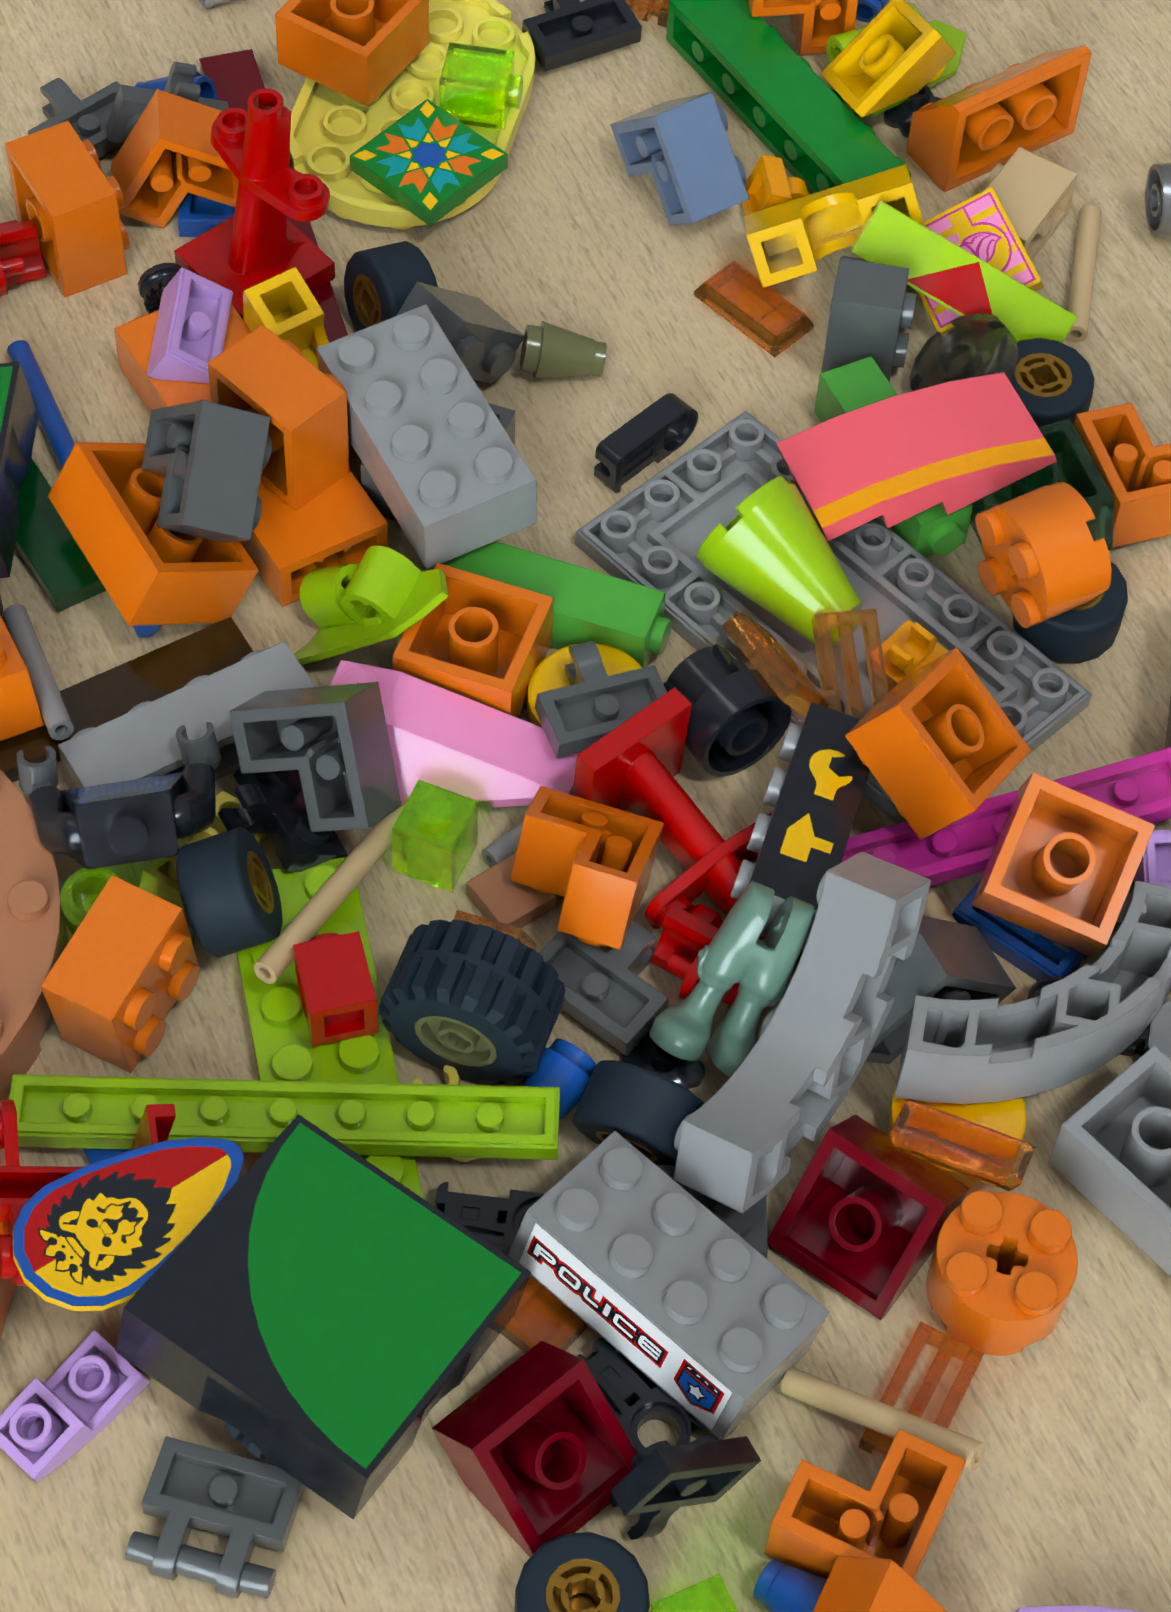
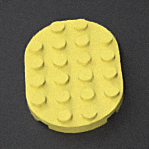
(333, 126)

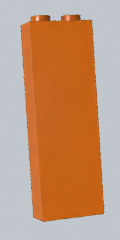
(286, 542)

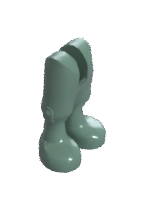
(733, 958)

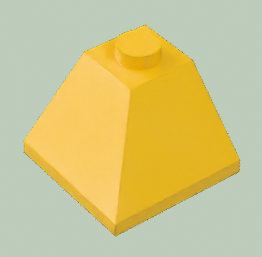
(888, 60)

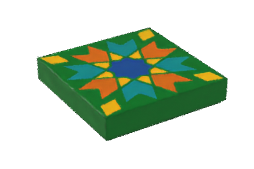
(428, 162)

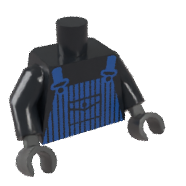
(124, 818)

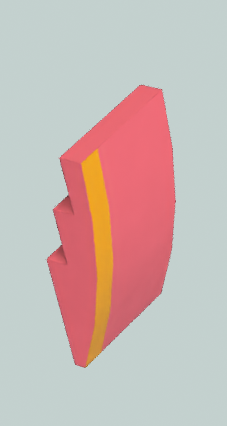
(915, 452)

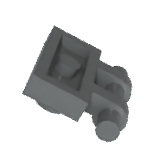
(219, 1495)

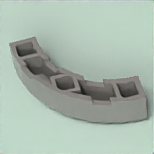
(812, 1041)
(1032, 1046)

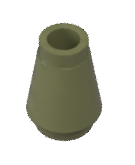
(560, 353)

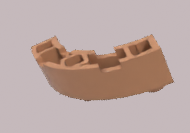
(30, 934)

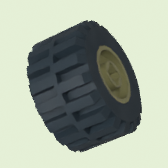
(472, 1001)

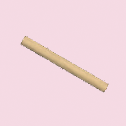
(327, 899)

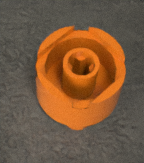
(1042, 553)
(1002, 1271)

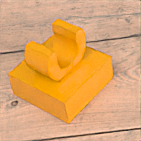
(770, 185)
(908, 651)

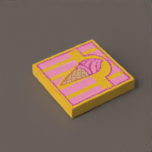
(986, 232)

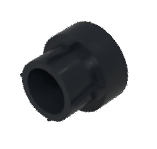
(732, 711)

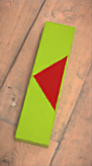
(958, 277)

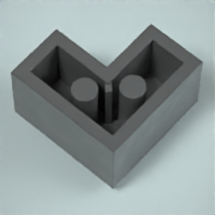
(867, 314)
(473, 328)
(210, 468)
(334, 741)
(945, 963)

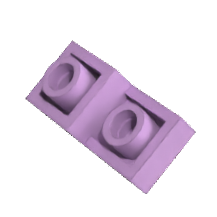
(69, 1409)

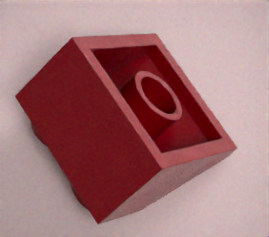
(865, 1215)
(538, 1446)

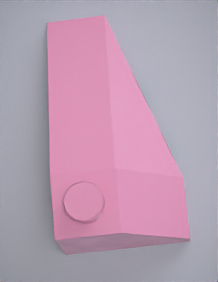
(461, 742)

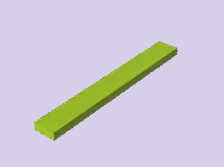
(253, 1113)

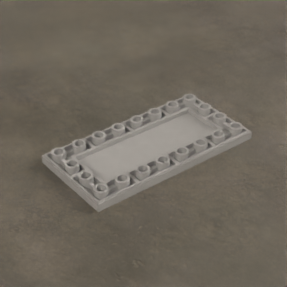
(663, 522)

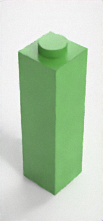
(864, 384)
(585, 601)

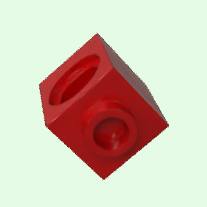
(335, 988)

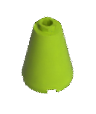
(780, 559)

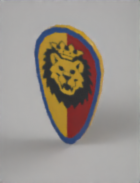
(118, 1220)

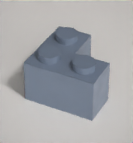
(687, 156)

